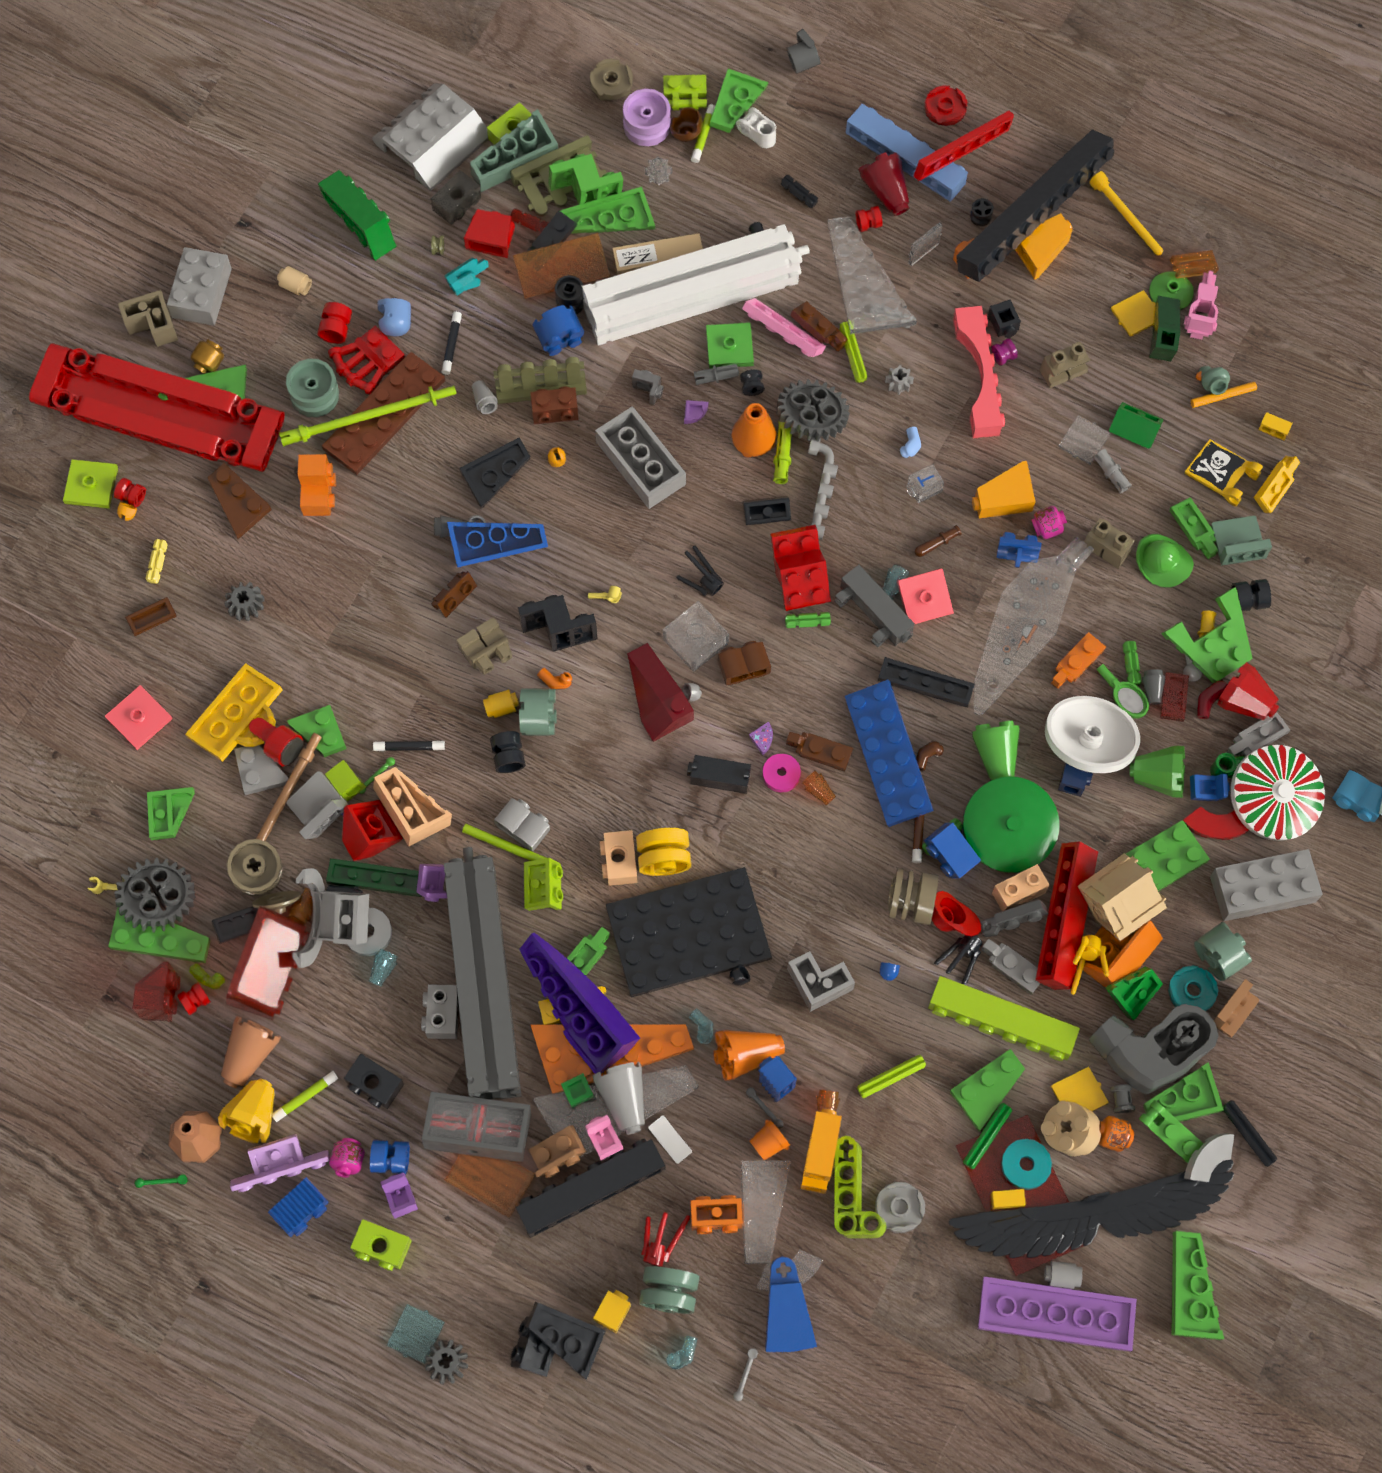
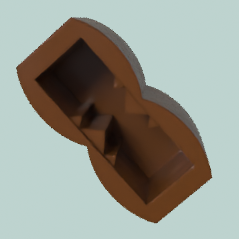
(744, 662)

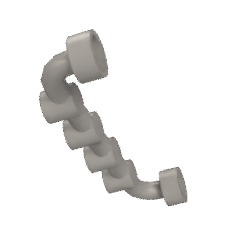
(825, 490)

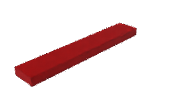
(963, 145)

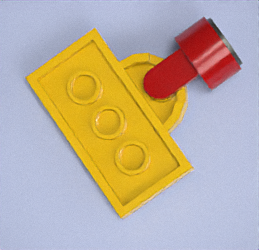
(244, 718)

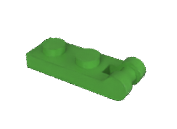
(1171, 1131)

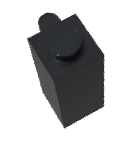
(719, 774)

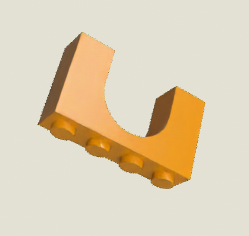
(821, 1151)

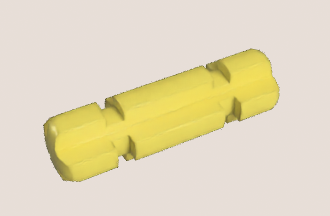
(156, 561)

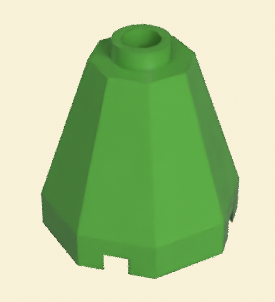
(1161, 771)

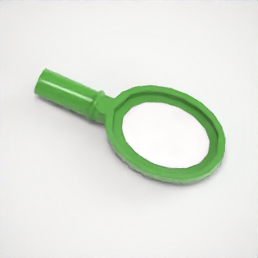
(1126, 694)

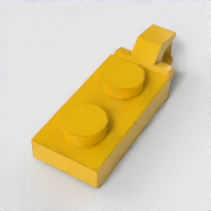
(1276, 484)

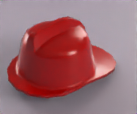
(953, 915)

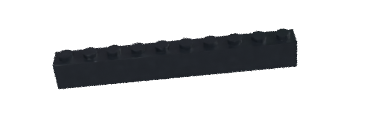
(1035, 205)

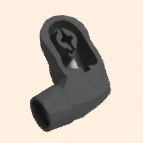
(1162, 1052)

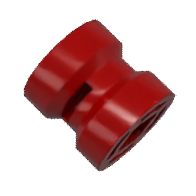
(869, 218)
(128, 491)
(193, 998)

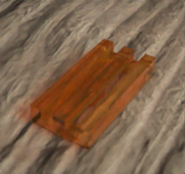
(1194, 268)

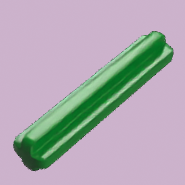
(987, 1136)

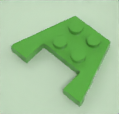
(1221, 648)

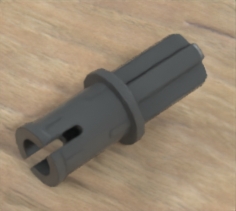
(716, 374)

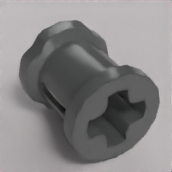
(1122, 1099)

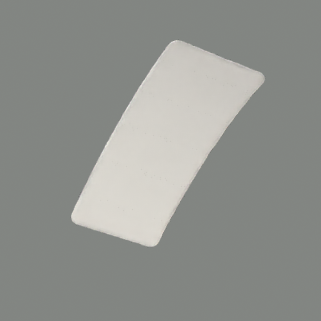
(670, 1139)

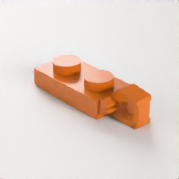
(1078, 660)

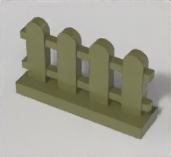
(540, 166)
(518, 389)

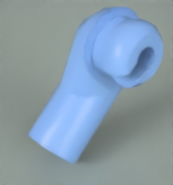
(913, 444)

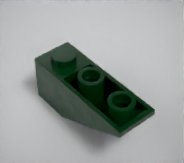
(1165, 329)

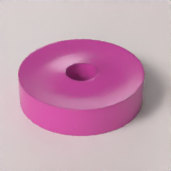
(781, 783)

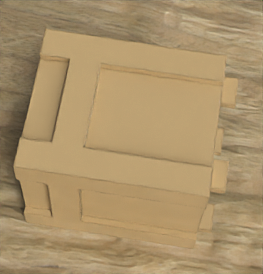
(1122, 896)

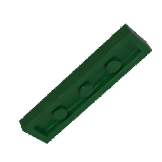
(373, 877)

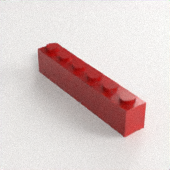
(1066, 916)

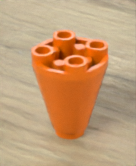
(754, 432)
(744, 1051)

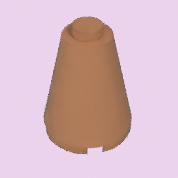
(246, 1051)

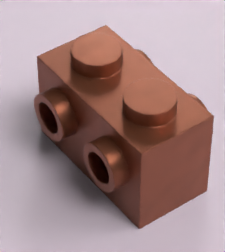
(554, 405)

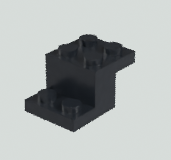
(555, 617)

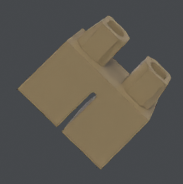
(1064, 364)
(1111, 541)
(484, 645)

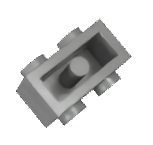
(441, 1011)

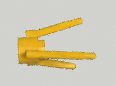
(1089, 950)

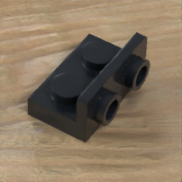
(531, 1353)

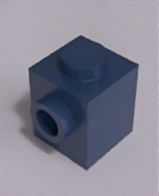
(1074, 780)

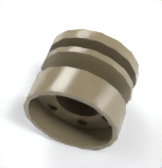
(913, 896)

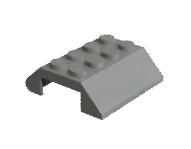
(434, 134)

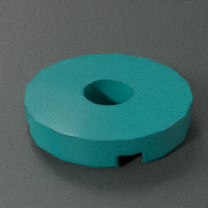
(1199, 977)
(1036, 1153)

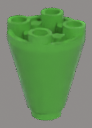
(998, 748)

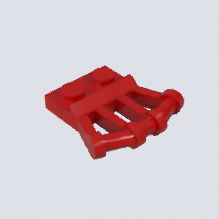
(376, 349)

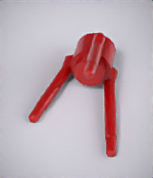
(655, 1253)

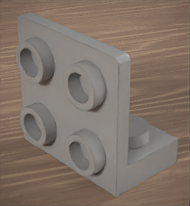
(316, 805)

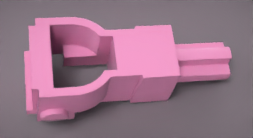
(1203, 302)

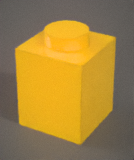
(612, 1310)

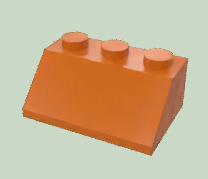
(1125, 955)

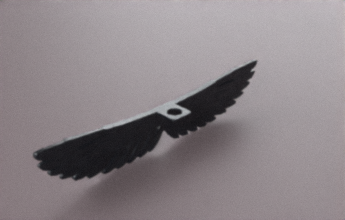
(1076, 1223)

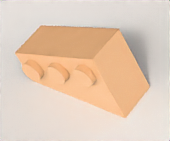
(410, 808)

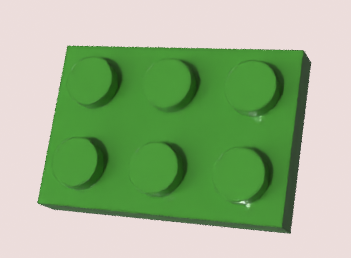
(1170, 855)

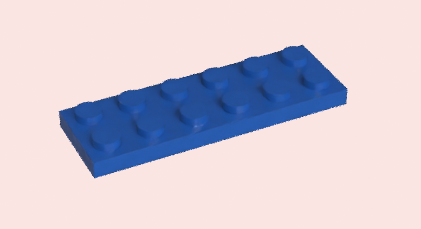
(888, 753)

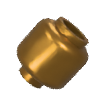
(207, 356)

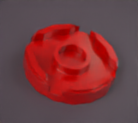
(945, 105)

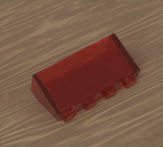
(266, 964)

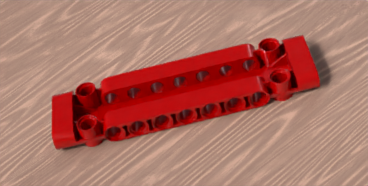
(126, 401)

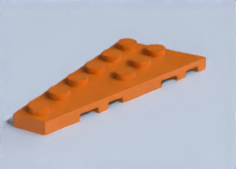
(564, 1063)

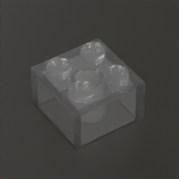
(695, 636)

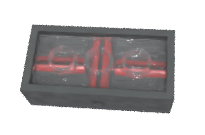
(476, 1126)

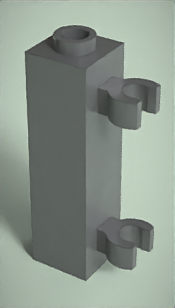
(877, 606)

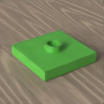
(729, 344)

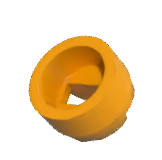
(552, 459)
(127, 510)

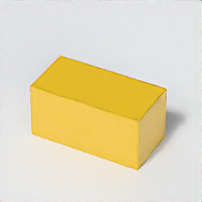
(1275, 426)
(1008, 1199)

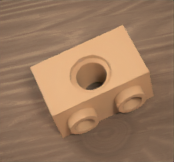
(624, 871)
(1020, 888)

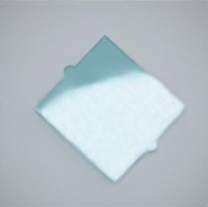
(415, 1333)

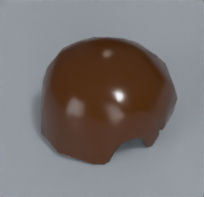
(686, 125)

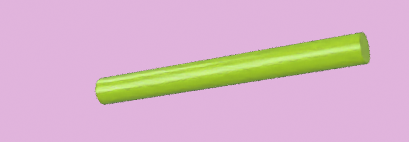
(501, 843)

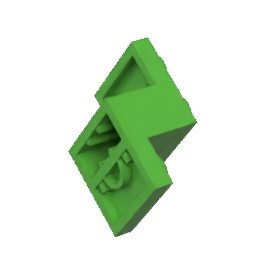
(584, 178)

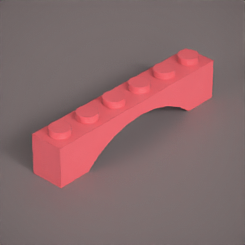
(971, 331)

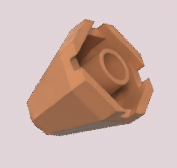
(195, 1136)

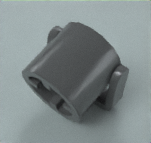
(804, 53)

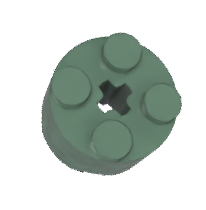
(537, 712)
(1222, 951)

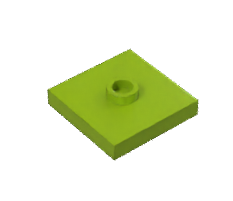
(90, 484)

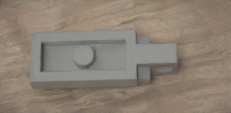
(1259, 735)
(1012, 965)

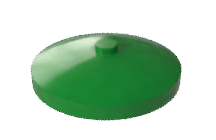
(1011, 824)

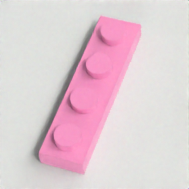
(780, 325)

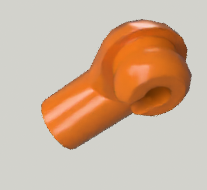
(555, 682)

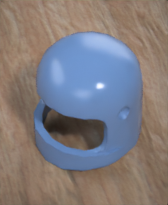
(396, 316)

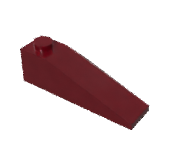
(658, 696)

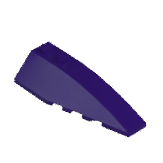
(585, 1012)

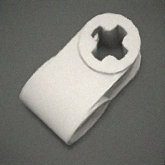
(758, 128)

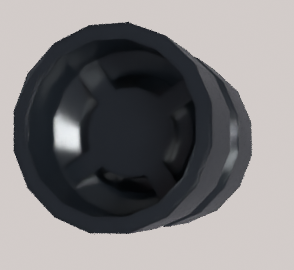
(569, 292)
(1254, 595)
(508, 756)

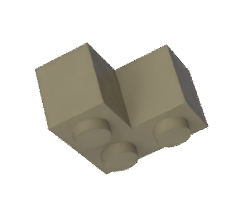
(149, 313)

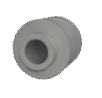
(1063, 1275)

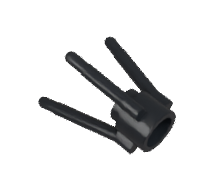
(710, 582)
(968, 947)

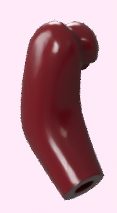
(1208, 697)

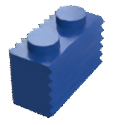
(776, 1078)
(298, 1208)

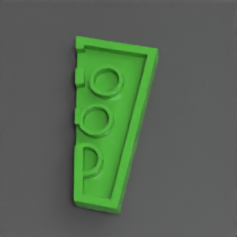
(172, 943)
(1192, 1296)

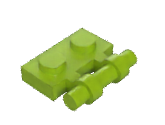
(685, 87)

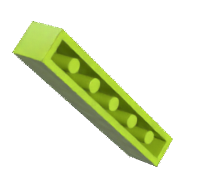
(1003, 1018)

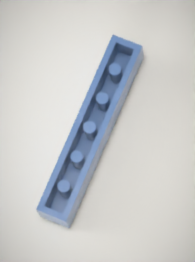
(884, 136)

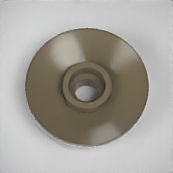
(277, 901)

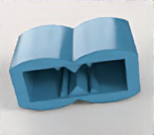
(1360, 796)

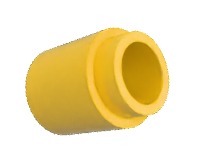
(501, 704)

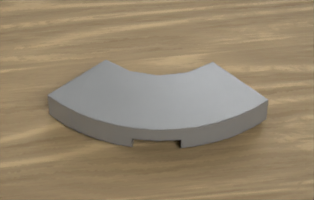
(1210, 1154)

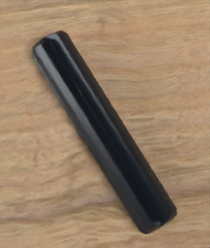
(1249, 1133)

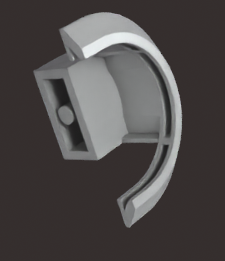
(336, 917)

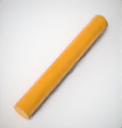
(1231, 392)

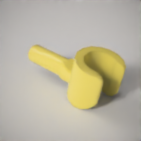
(612, 596)
(101, 886)

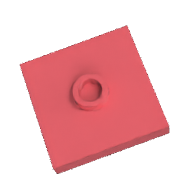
(925, 596)
(138, 717)

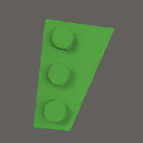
(1190, 1097)

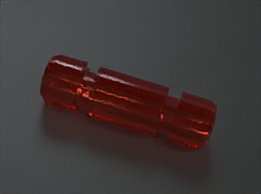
(528, 220)

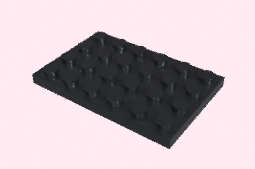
(688, 932)

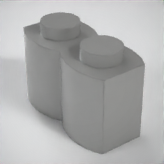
(522, 824)

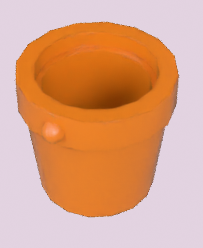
(769, 1141)

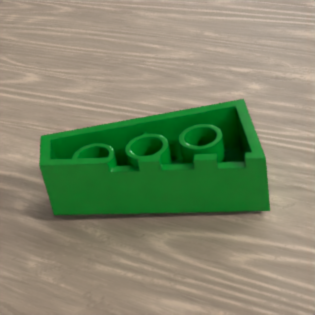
(358, 213)

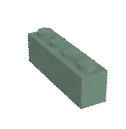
(522, 145)

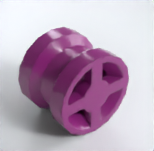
(1004, 352)

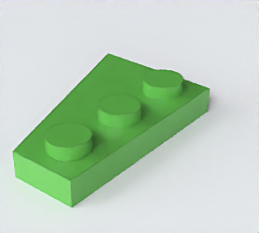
(735, 99)
(987, 1088)

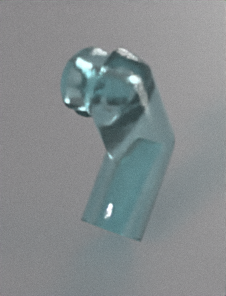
(705, 1027)
(683, 1357)

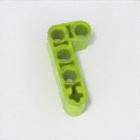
(852, 1186)

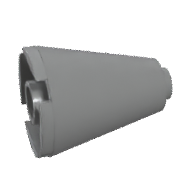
(623, 1095)

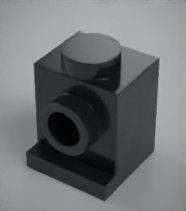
(1004, 318)

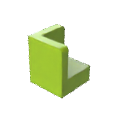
(345, 780)

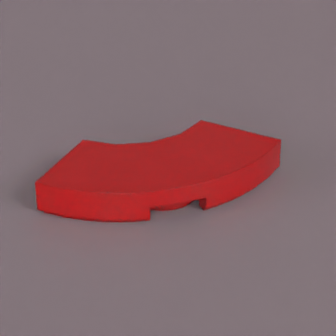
(1215, 826)

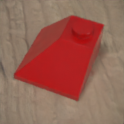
(368, 829)

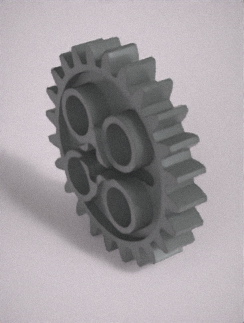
(812, 410)
(134, 904)

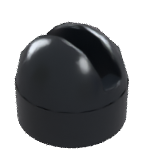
(740, 975)

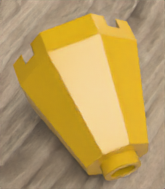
(250, 1112)

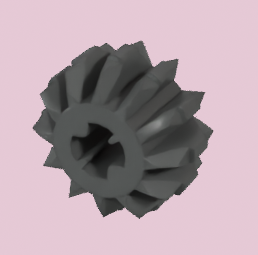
(247, 608)
(454, 1365)

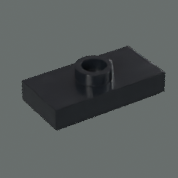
(234, 924)

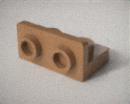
(1236, 1009)
(557, 1151)

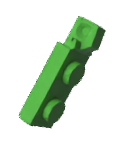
(1195, 527)
(589, 951)

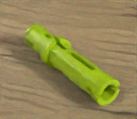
(782, 459)

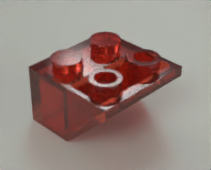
(156, 994)

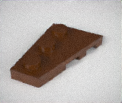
(238, 500)

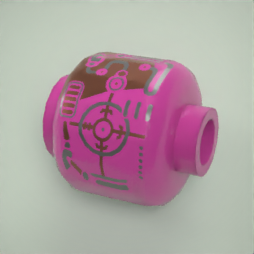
(1049, 522)
(347, 1157)

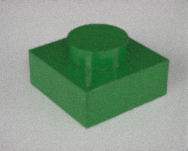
(577, 1090)

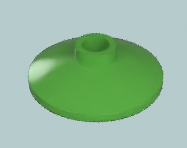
(1160, 287)

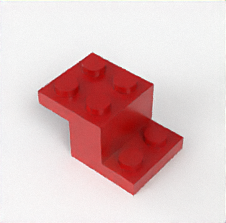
(800, 567)

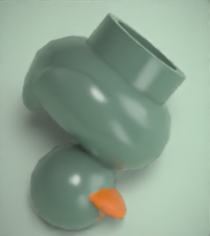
(1213, 379)

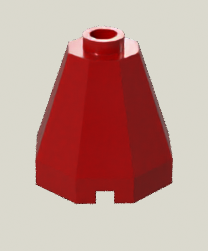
(1249, 695)

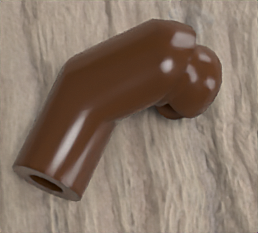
(926, 752)

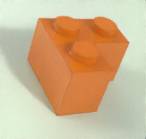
(316, 485)

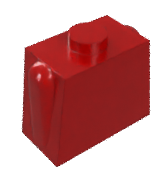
(490, 233)

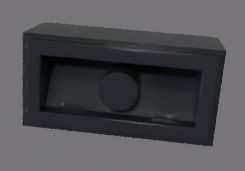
(767, 510)

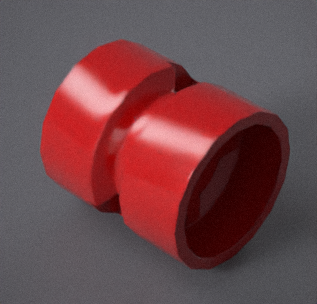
(333, 323)

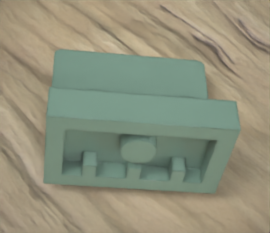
(1240, 540)

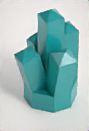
(464, 276)

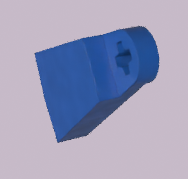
(787, 1314)

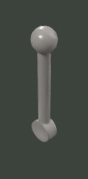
(752, 1354)

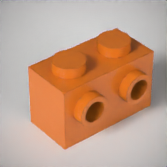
(714, 1214)

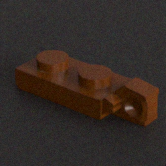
(818, 326)
(820, 750)

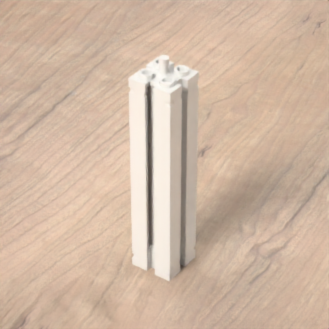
(692, 284)

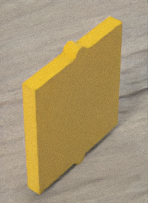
(1135, 313)
(1081, 1089)

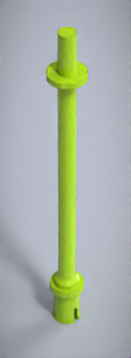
(304, 432)

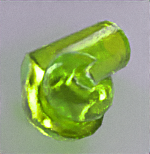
(205, 979)

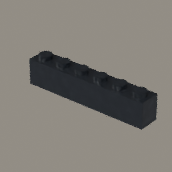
(591, 1187)

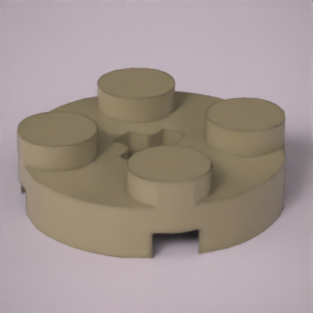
(611, 90)

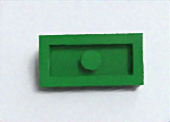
(1136, 425)

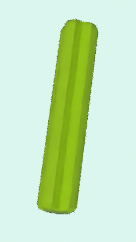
(853, 354)
(891, 1076)

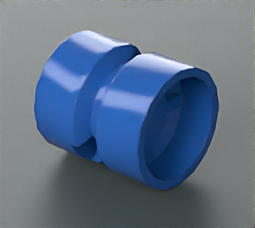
(380, 1157)

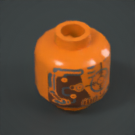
(1115, 1133)

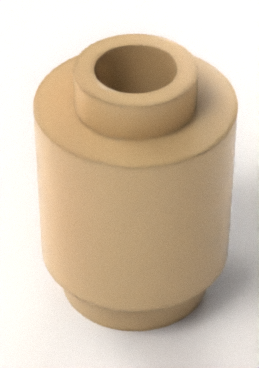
(294, 281)

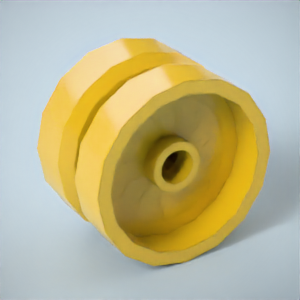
(663, 851)

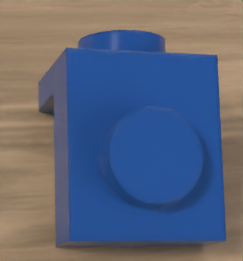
(1209, 787)

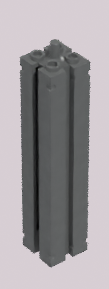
(482, 977)

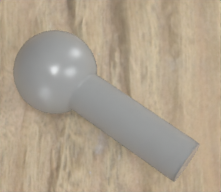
(1194, 673)

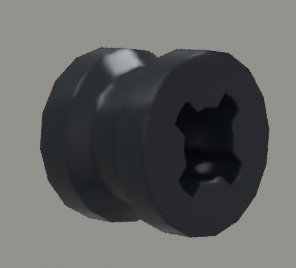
(983, 206)
(752, 382)

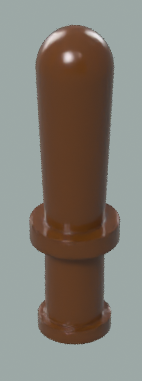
(932, 544)

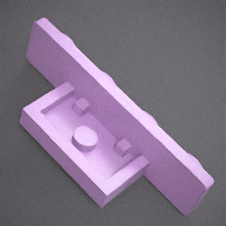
(275, 1160)

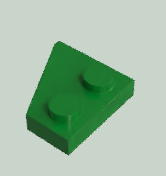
(1135, 991)

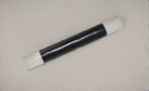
(451, 343)
(408, 745)

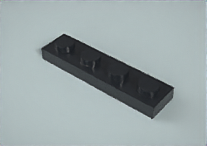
(926, 682)

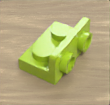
(542, 884)

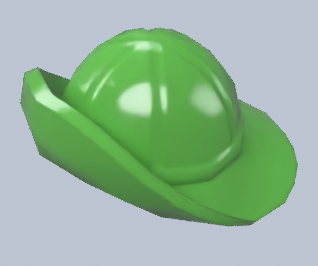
(1163, 560)

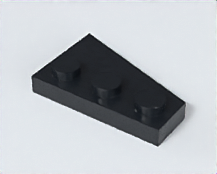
(492, 471)

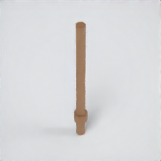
(305, 757)

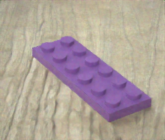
(1057, 1314)

